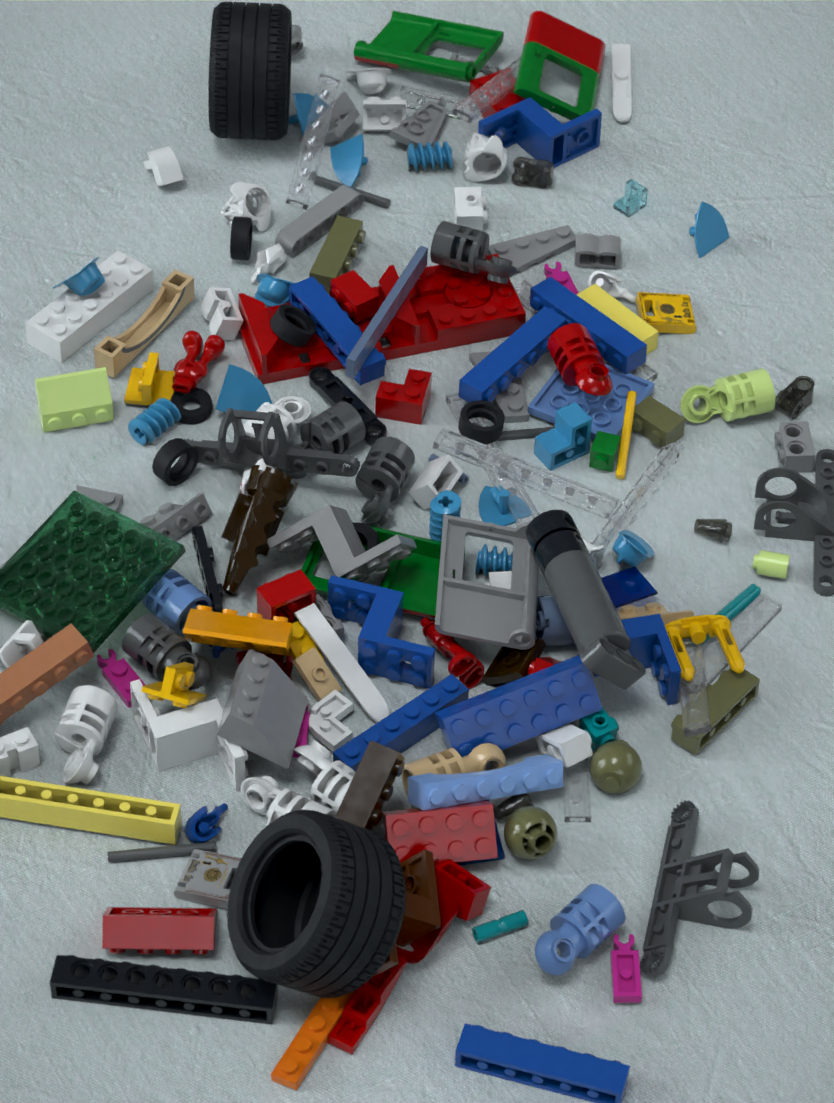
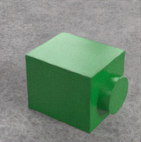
(604, 451)

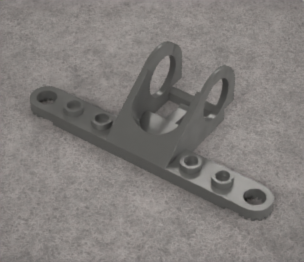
(275, 452)
(810, 514)
(678, 887)

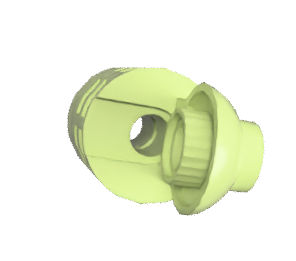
(731, 397)

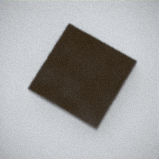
(512, 663)

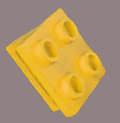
(149, 383)
(176, 686)

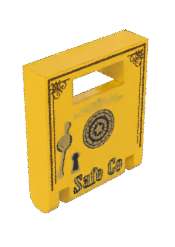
(671, 312)

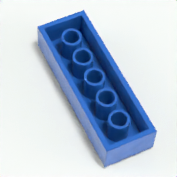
(521, 708)

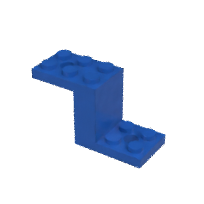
(542, 133)
(378, 642)
(654, 651)

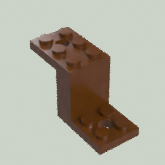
(421, 904)

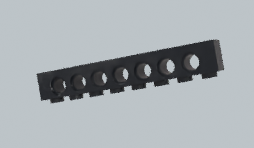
(150, 995)

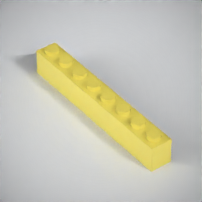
(90, 810)

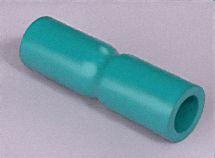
(502, 925)

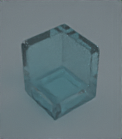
(634, 199)

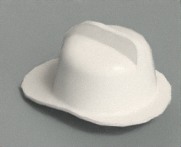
(372, 79)

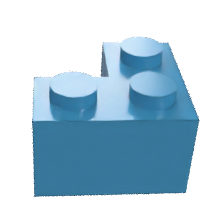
(567, 440)

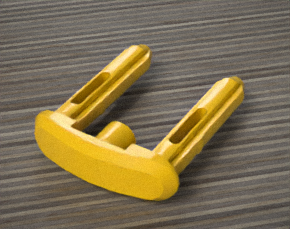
(697, 628)

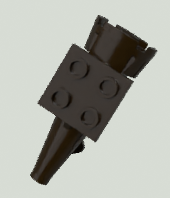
(255, 520)

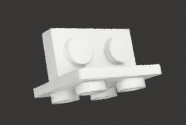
(383, 114)
(20, 644)

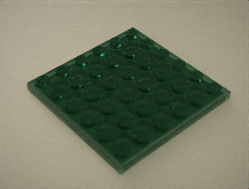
(84, 570)

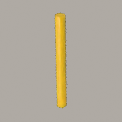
(626, 435)

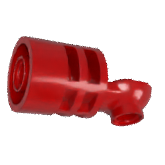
(579, 359)

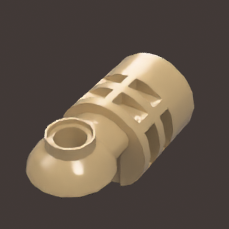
(452, 763)

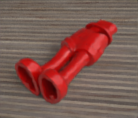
(191, 372)
(463, 663)

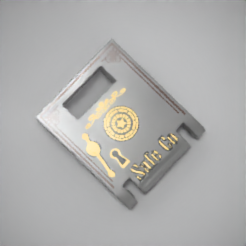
(207, 878)

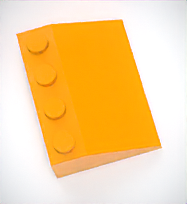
(238, 631)

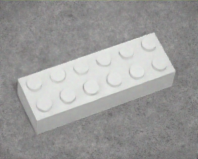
(76, 318)

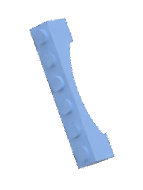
(446, 790)

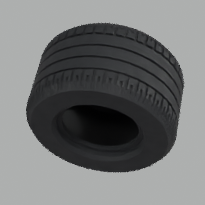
(250, 70)
(316, 904)

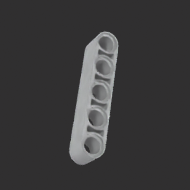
(319, 220)

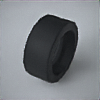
(241, 238)
(292, 325)
(485, 410)
(166, 457)

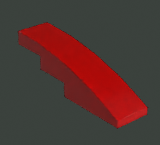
(364, 1008)

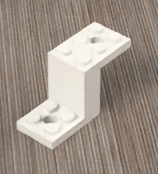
(186, 735)

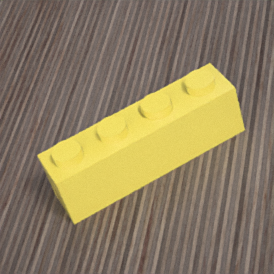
(621, 315)

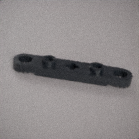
(334, 391)
(205, 558)

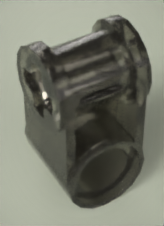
(534, 173)
(795, 396)

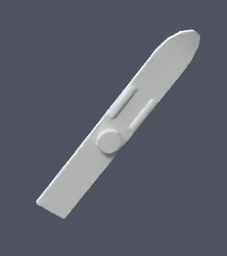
(621, 82)
(343, 662)

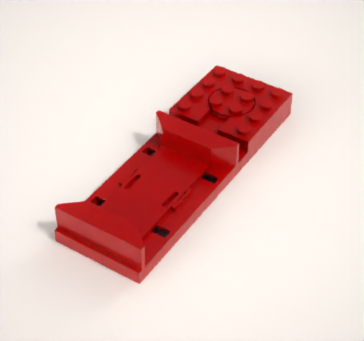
(439, 313)

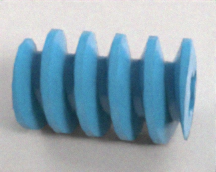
(429, 155)
(154, 421)
(445, 503)
(493, 560)

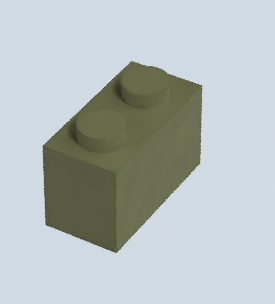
(657, 422)

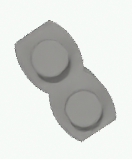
(597, 251)

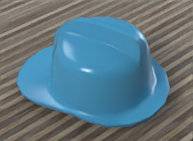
(86, 280)
(272, 290)
(631, 549)

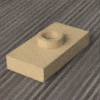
(316, 674)

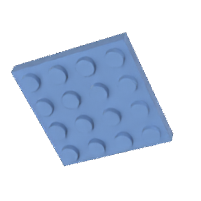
(605, 410)

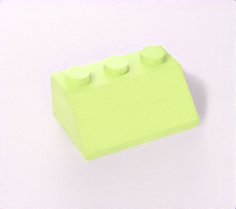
(74, 399)

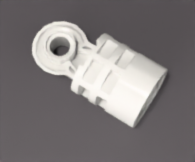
(292, 412)
(84, 730)
(334, 777)
(264, 797)

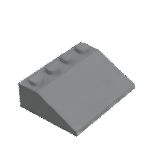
(263, 710)

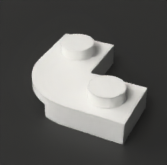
(325, 720)

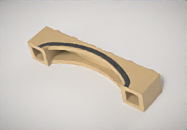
(171, 299)

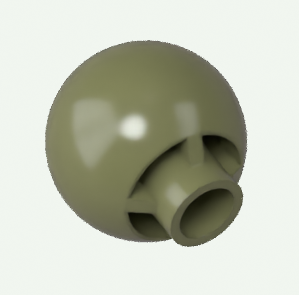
(615, 767)
(530, 833)

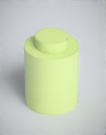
(771, 564)

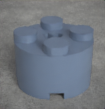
(550, 623)

